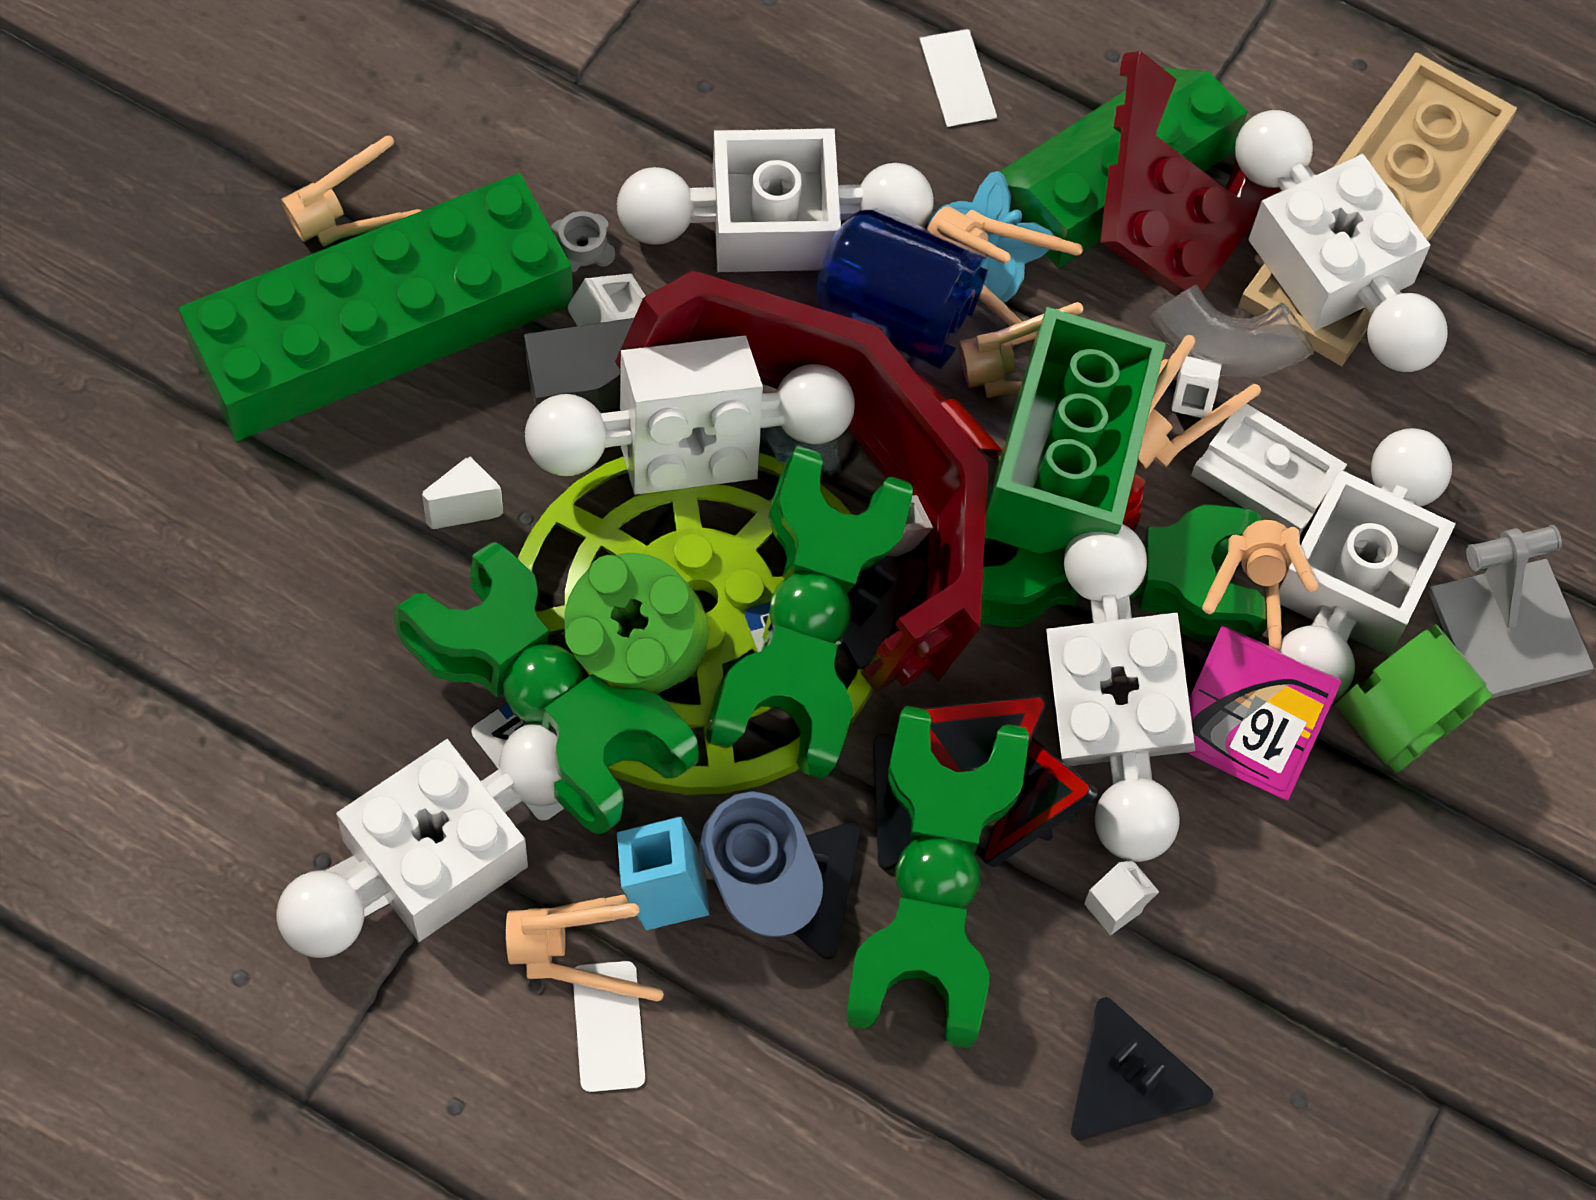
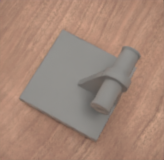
(1514, 615)

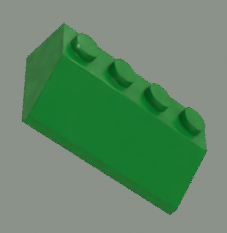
(1067, 176)
(1073, 434)

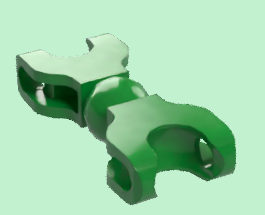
(1175, 580)
(809, 613)
(509, 653)
(937, 877)

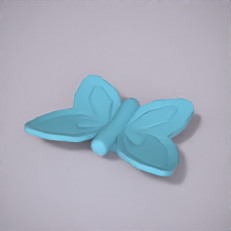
(994, 202)

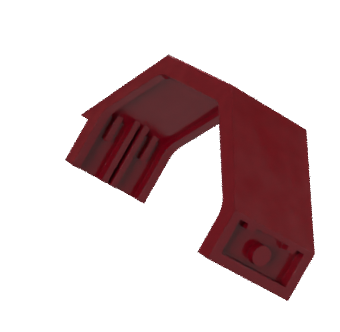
(892, 421)

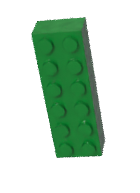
(377, 306)

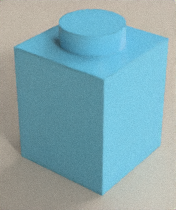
(663, 873)

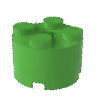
(621, 591)
(1414, 699)

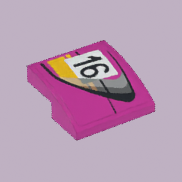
(1258, 711)

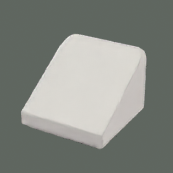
(606, 299)
(462, 497)

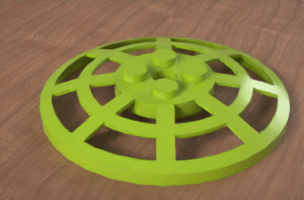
(708, 562)

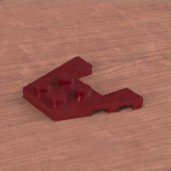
(1161, 206)

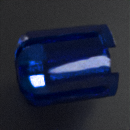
(902, 281)

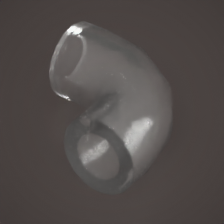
(1238, 345)

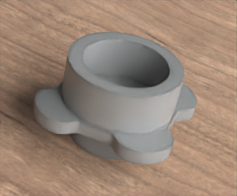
(584, 227)

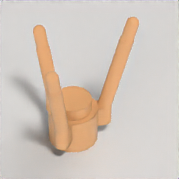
(316, 205)
(970, 232)
(991, 356)
(1155, 440)
(1265, 557)
(540, 934)

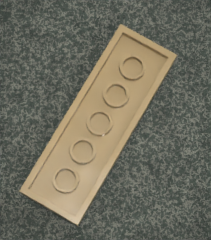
(1426, 149)

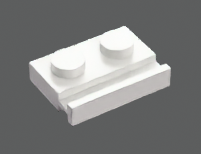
(1268, 468)

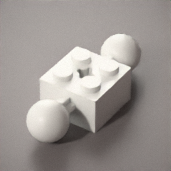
(769, 199)
(1339, 242)
(689, 416)
(1370, 554)
(1135, 814)
(398, 860)

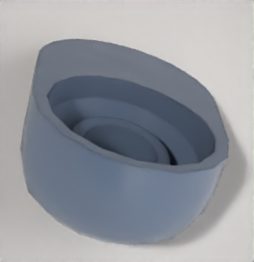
(762, 864)

